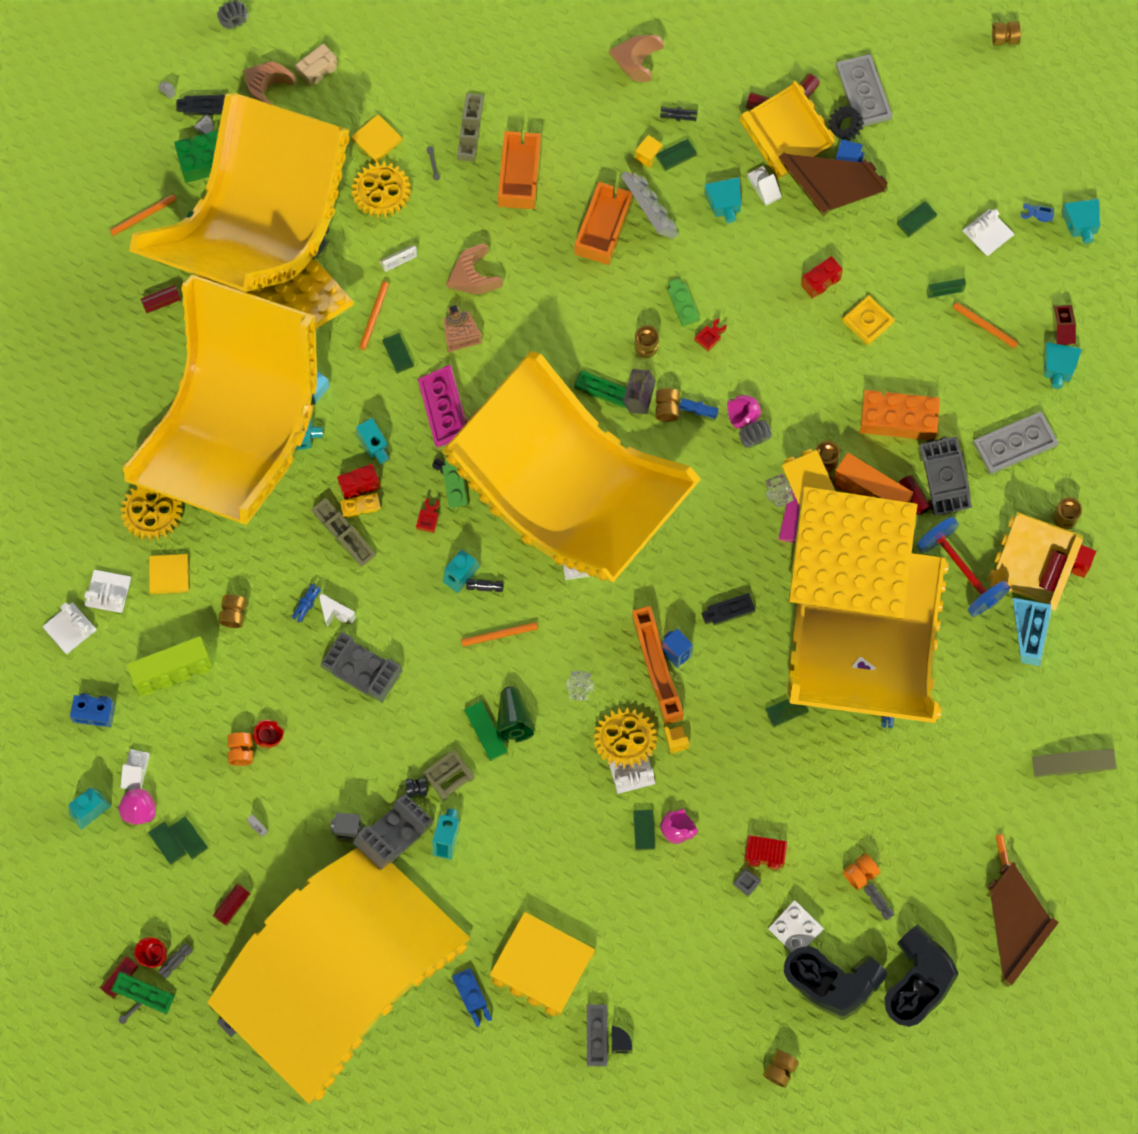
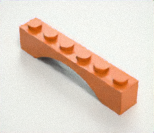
(656, 665)

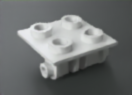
(988, 232)
(107, 591)
(69, 627)
(632, 779)
(795, 927)

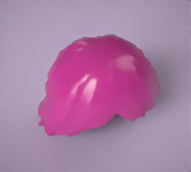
(743, 411)
(137, 807)
(678, 826)

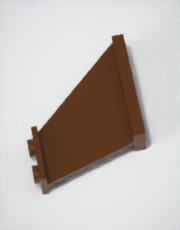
(833, 181)
(1019, 922)

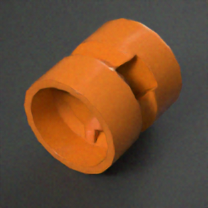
(240, 749)
(859, 873)

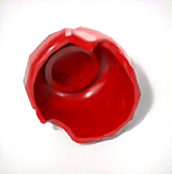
(267, 734)
(150, 952)

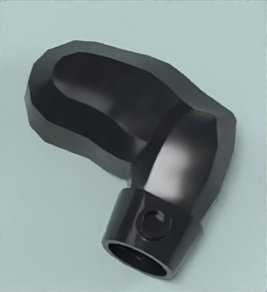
(924, 983)
(828, 985)

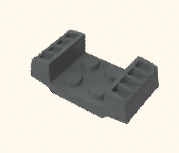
(945, 476)
(361, 668)
(393, 832)

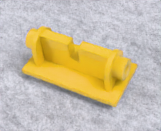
(361, 504)

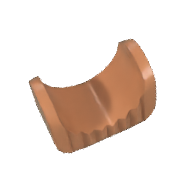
(632, 53)
(264, 75)
(464, 276)

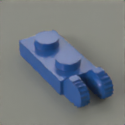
(471, 995)

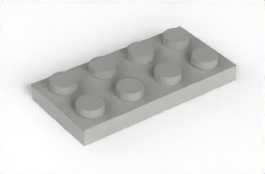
(864, 89)
(648, 202)
(1015, 443)

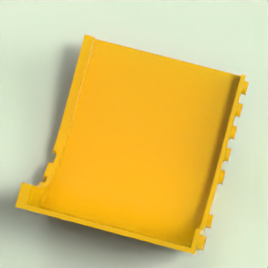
(263, 202)
(237, 403)
(561, 477)
(900, 650)
(333, 968)

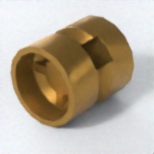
(1006, 33)
(646, 341)
(667, 405)
(829, 454)
(1067, 513)
(232, 611)
(780, 1069)

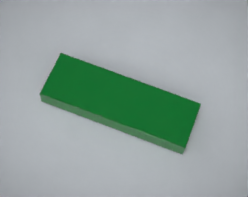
(601, 388)
(485, 731)
(142, 993)

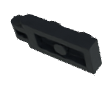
(201, 105)
(728, 610)

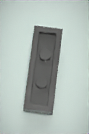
(596, 1035)

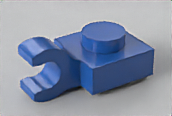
(1040, 212)

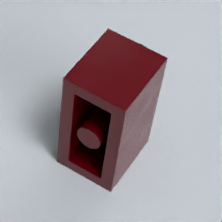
(1064, 324)

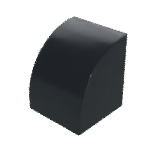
(620, 1041)

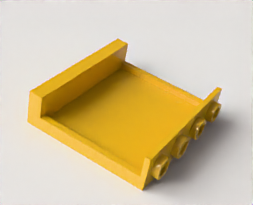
(788, 126)
(1027, 554)
(541, 964)

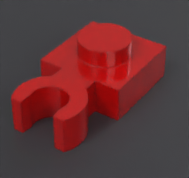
(709, 336)
(428, 518)

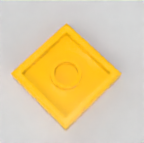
(376, 138)
(868, 320)
(168, 574)

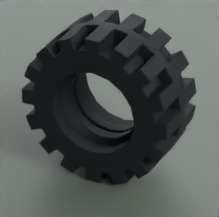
(838, 117)

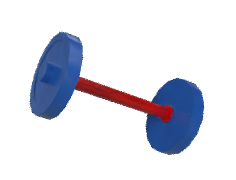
(937, 536)

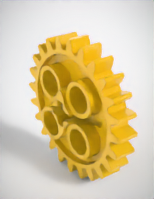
(397, 183)
(163, 522)
(625, 738)

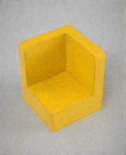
(647, 150)
(676, 739)

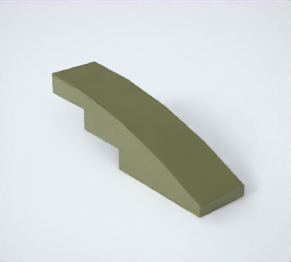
(470, 127)
(343, 532)
(1074, 762)

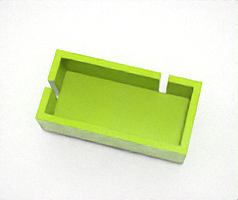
(170, 666)

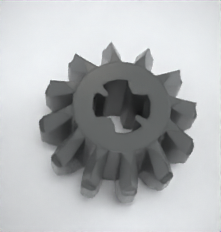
(232, 14)
(755, 433)

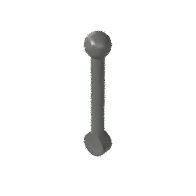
(430, 151)
(123, 1019)

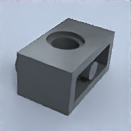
(346, 826)

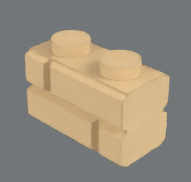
(316, 65)

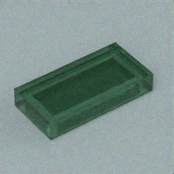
(676, 155)
(917, 219)
(946, 288)
(397, 353)
(784, 712)
(644, 830)
(188, 837)
(167, 843)

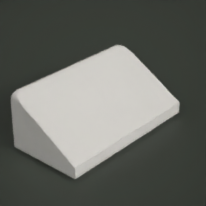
(398, 258)

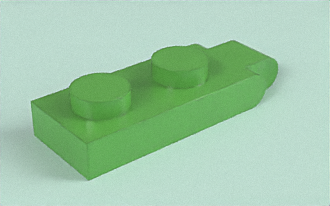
(682, 302)
(455, 486)

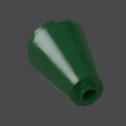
(513, 717)

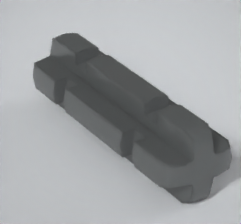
(879, 901)
(175, 960)

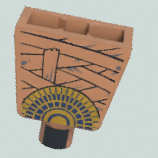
(460, 330)

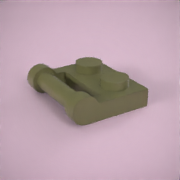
(444, 770)

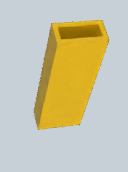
(806, 472)

